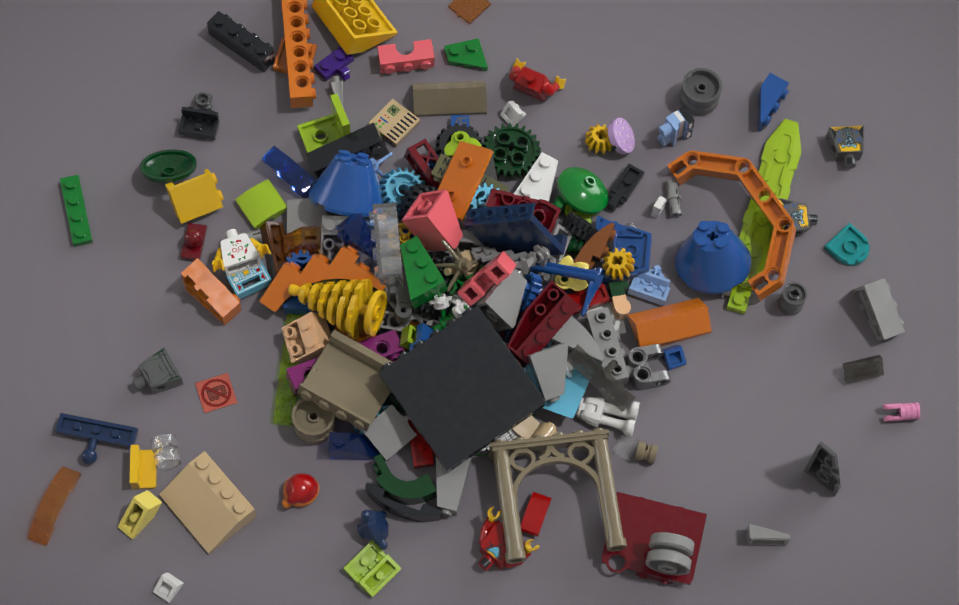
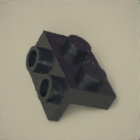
(199, 123)

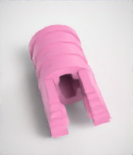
(904, 411)

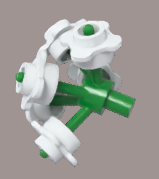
(441, 302)

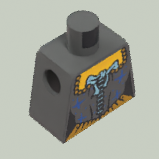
(846, 144)
(800, 216)

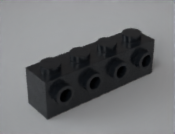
(241, 41)

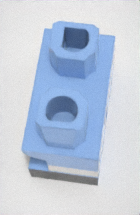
(676, 125)

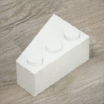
(540, 179)

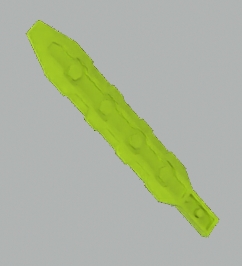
(777, 169)

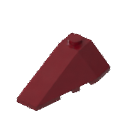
(544, 210)

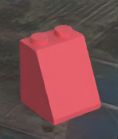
(434, 220)

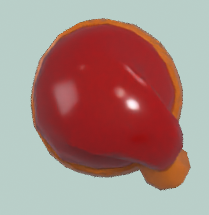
(299, 490)

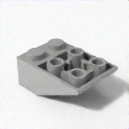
(329, 238)

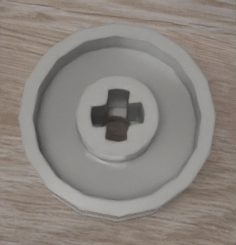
(670, 553)

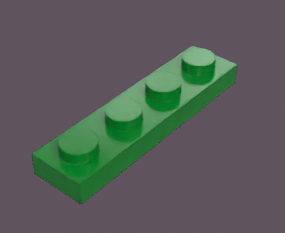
(76, 210)

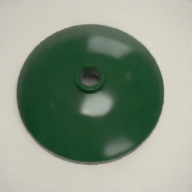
(168, 166)

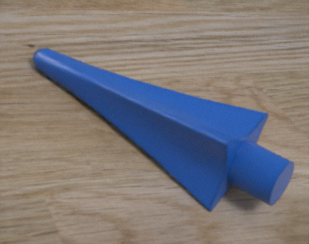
(592, 289)

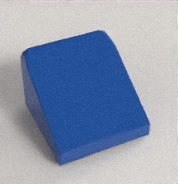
(674, 356)

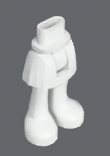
(592, 411)

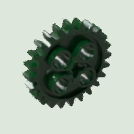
(513, 136)

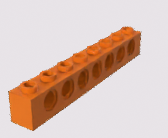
(297, 53)

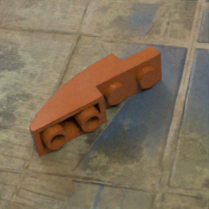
(596, 246)

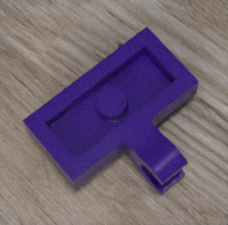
(335, 63)

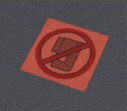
(216, 392)

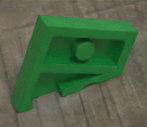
(466, 54)

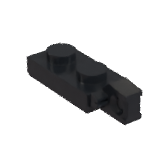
(625, 186)

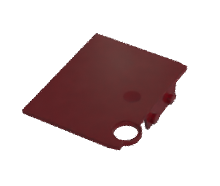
(643, 518)

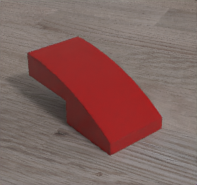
(535, 514)

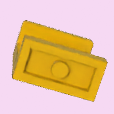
(195, 196)

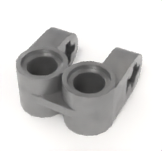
(645, 354)

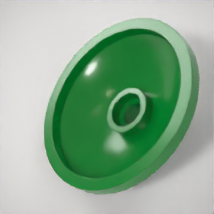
(582, 190)

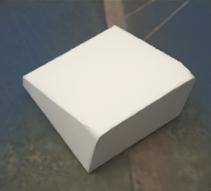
(167, 587)

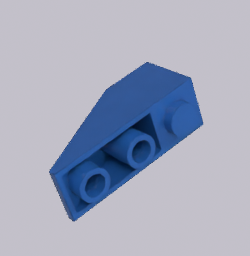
(769, 96)

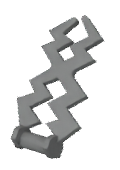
(526, 260)

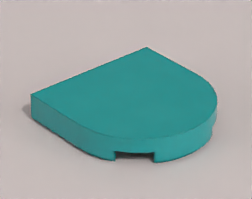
(849, 246)

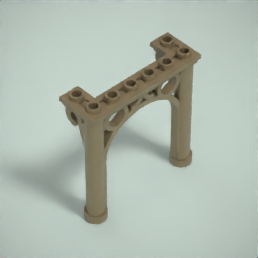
(597, 446)

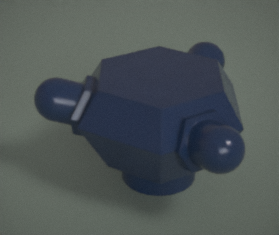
(374, 527)

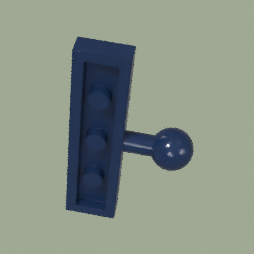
(96, 432)

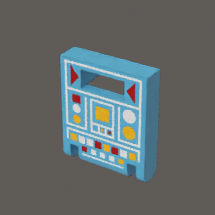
(238, 279)

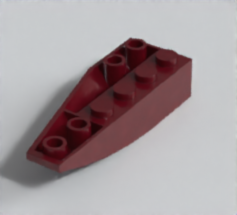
(541, 322)

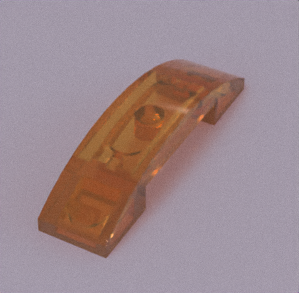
(52, 504)

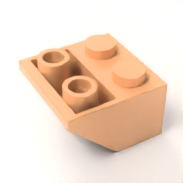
(306, 337)

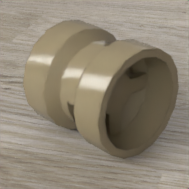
(646, 452)

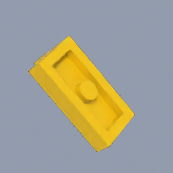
(142, 468)

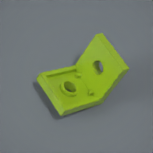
(332, 126)

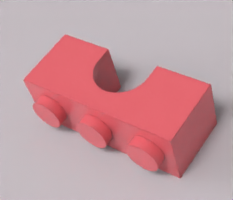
(392, 61)
(486, 277)

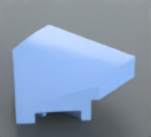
(651, 286)

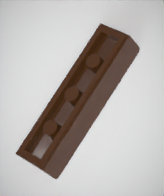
(273, 235)

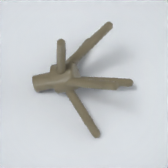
(461, 264)

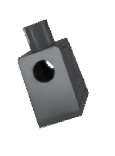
(158, 373)

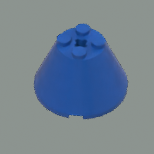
(347, 185)
(713, 259)

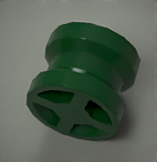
(575, 246)

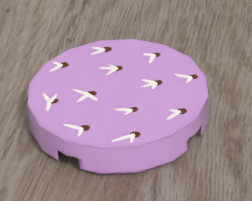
(621, 136)

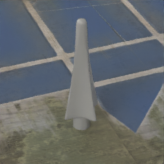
(337, 87)

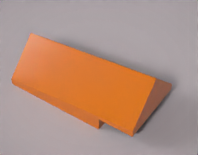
(670, 323)

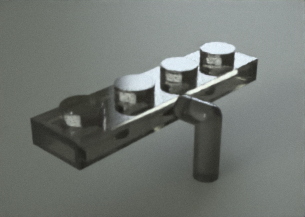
(601, 377)

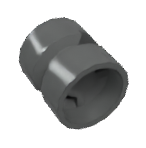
(792, 298)

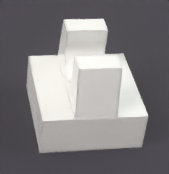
(512, 113)

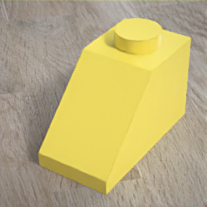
(139, 513)

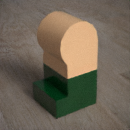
(619, 304)

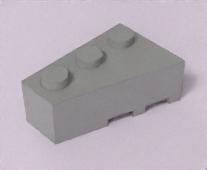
(881, 309)

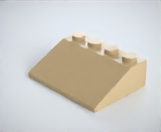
(207, 503)

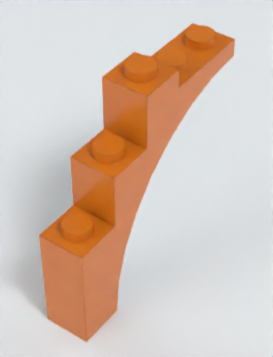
(317, 269)

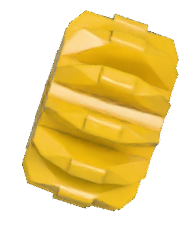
(598, 139)
(624, 259)

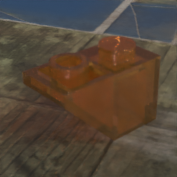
(303, 239)

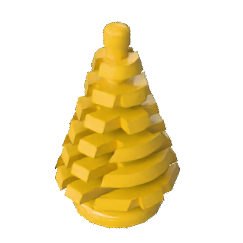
(345, 304)

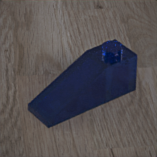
(357, 234)
(351, 446)

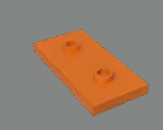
(465, 175)

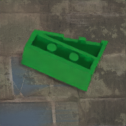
(421, 273)

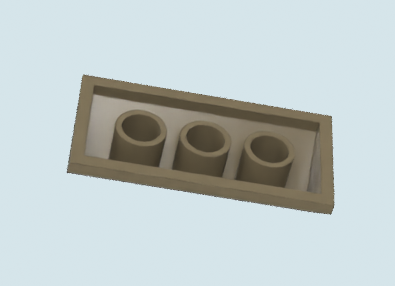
(449, 98)

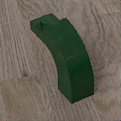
(401, 491)

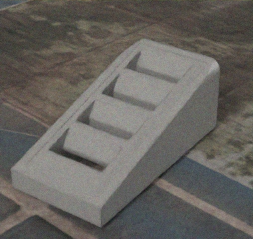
(763, 536)

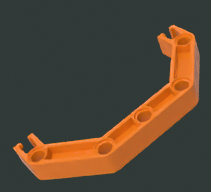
(729, 168)

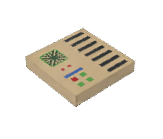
(395, 122)

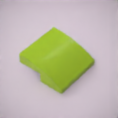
(261, 203)
(371, 568)

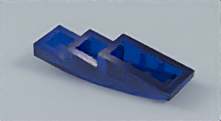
(289, 171)

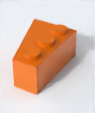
(210, 292)

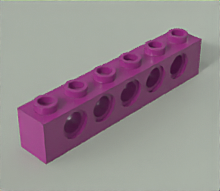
(388, 341)

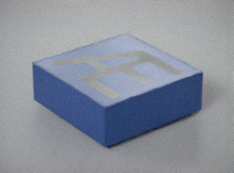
(460, 119)

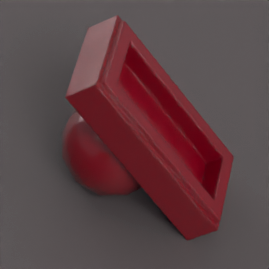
(193, 241)

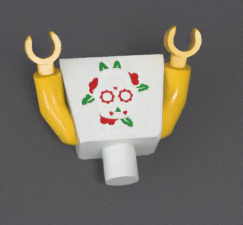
(238, 253)

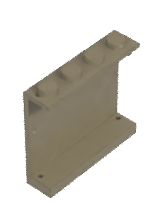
(347, 381)

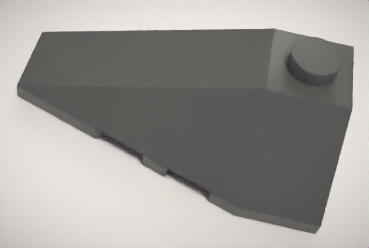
(824, 468)

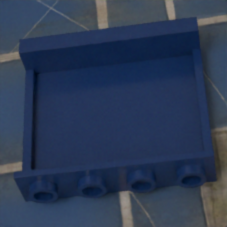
(512, 229)

